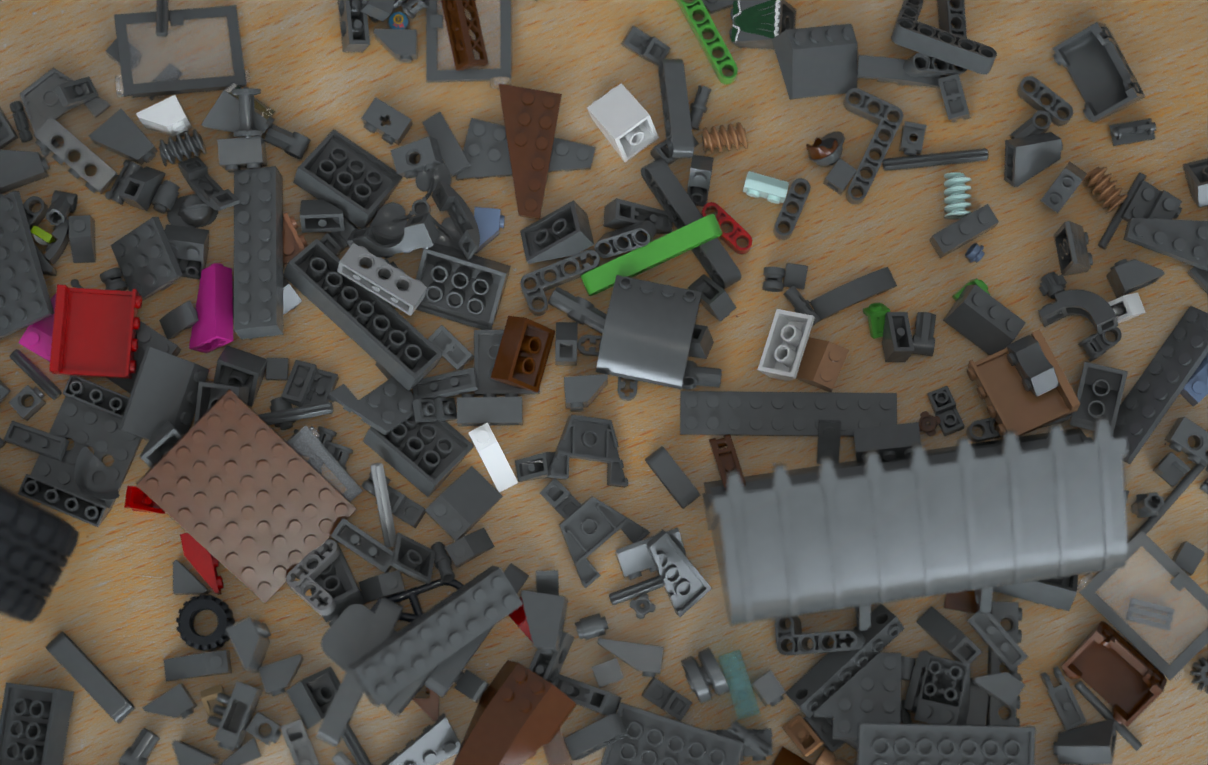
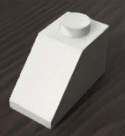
(1127, 307)

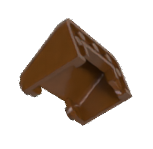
(1116, 672)

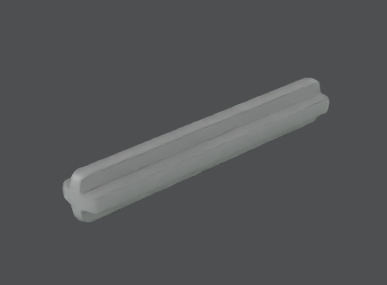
(383, 504)

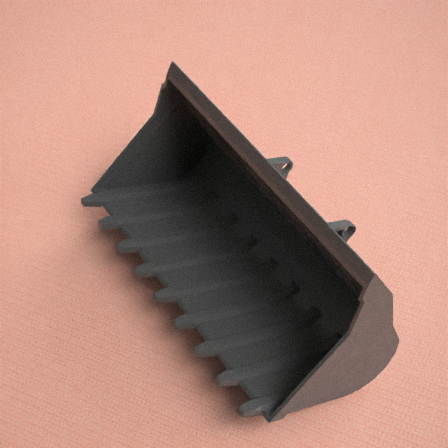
(919, 524)

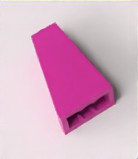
(213, 309)

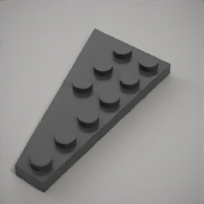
(489, 153)
(1174, 238)

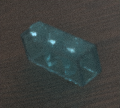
(739, 684)

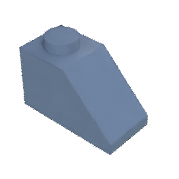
(489, 224)

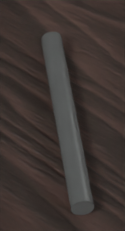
(1116, 219)
(1106, 713)

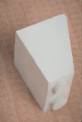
(623, 122)

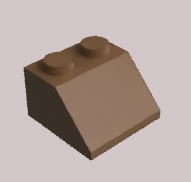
(821, 363)

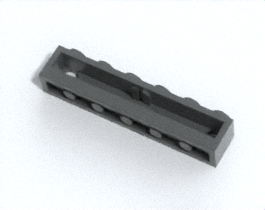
(840, 667)

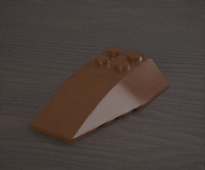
(513, 718)

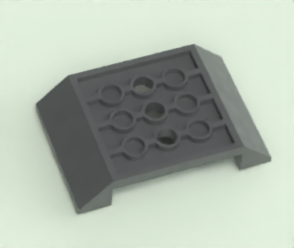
(93, 420)

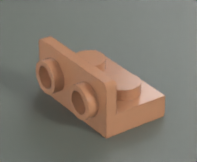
(292, 242)

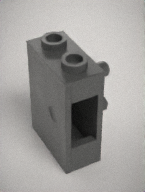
(236, 715)

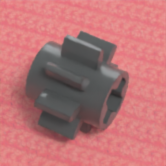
(1052, 284)

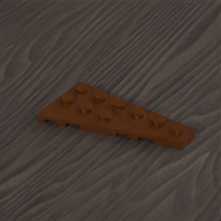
(530, 133)

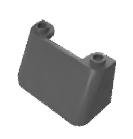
(1099, 71)

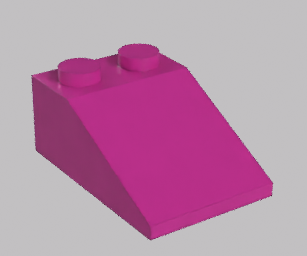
(39, 335)

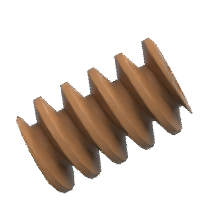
(724, 138)
(1105, 188)

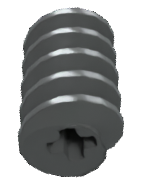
(181, 147)

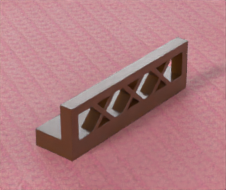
(458, 31)

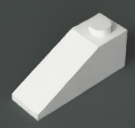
(493, 457)

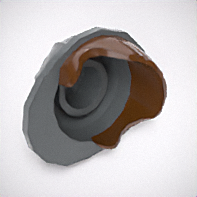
(827, 149)

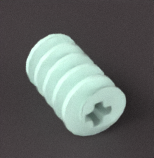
(956, 195)

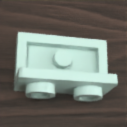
(765, 187)

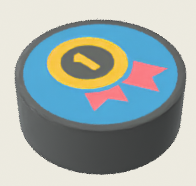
(398, 20)

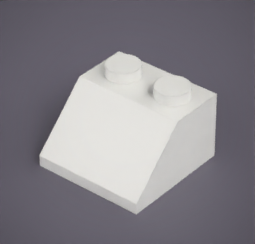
(166, 117)

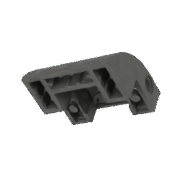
(648, 332)

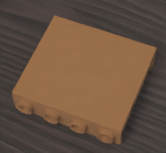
(1010, 402)

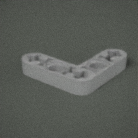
(307, 581)

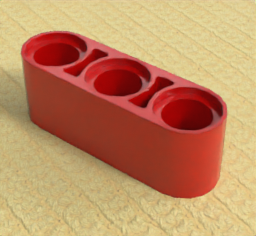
(736, 233)

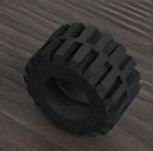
(187, 617)

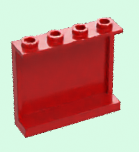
(95, 332)

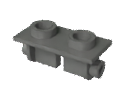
(1132, 132)

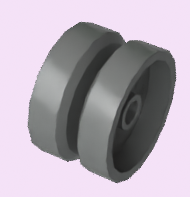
(701, 677)

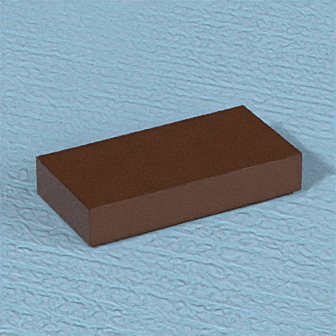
(962, 601)

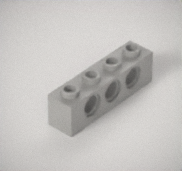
(386, 289)

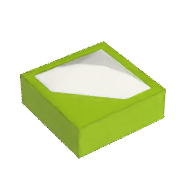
(42, 236)

